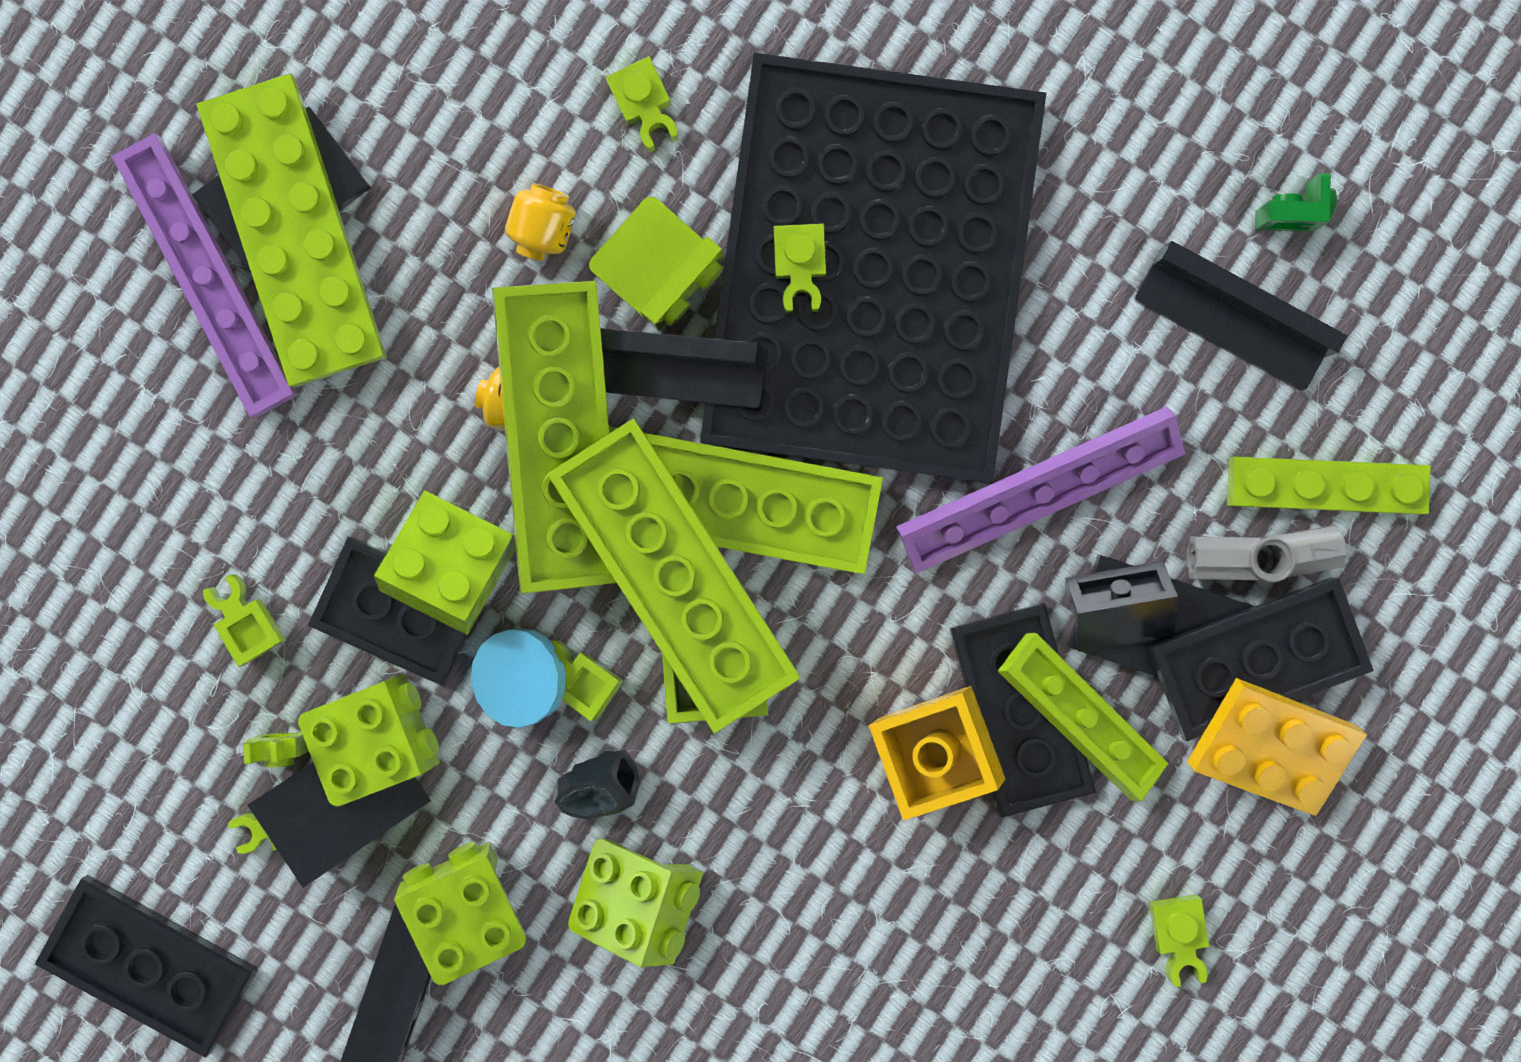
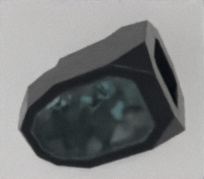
(598, 786)

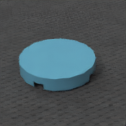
(518, 677)

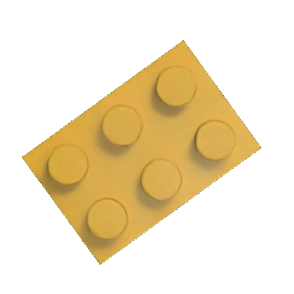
(1276, 747)

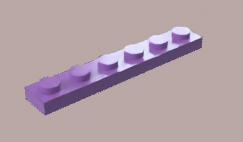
(204, 275)
(1041, 489)

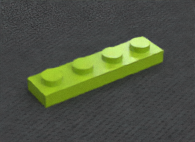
(1328, 485)
(1083, 717)

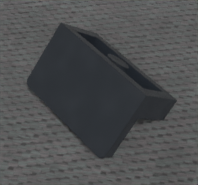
(1122, 606)

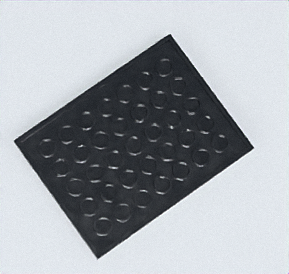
(923, 263)

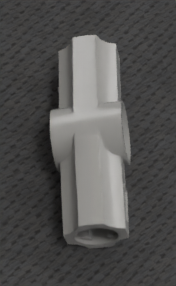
(1293, 555)

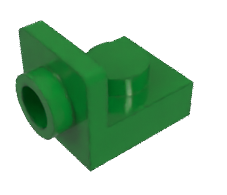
(1292, 214)

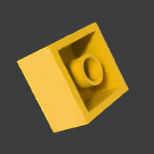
(937, 753)

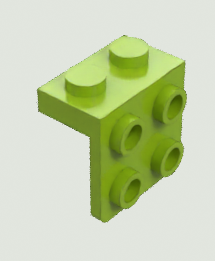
(657, 263)
(369, 740)
(634, 904)
(459, 913)

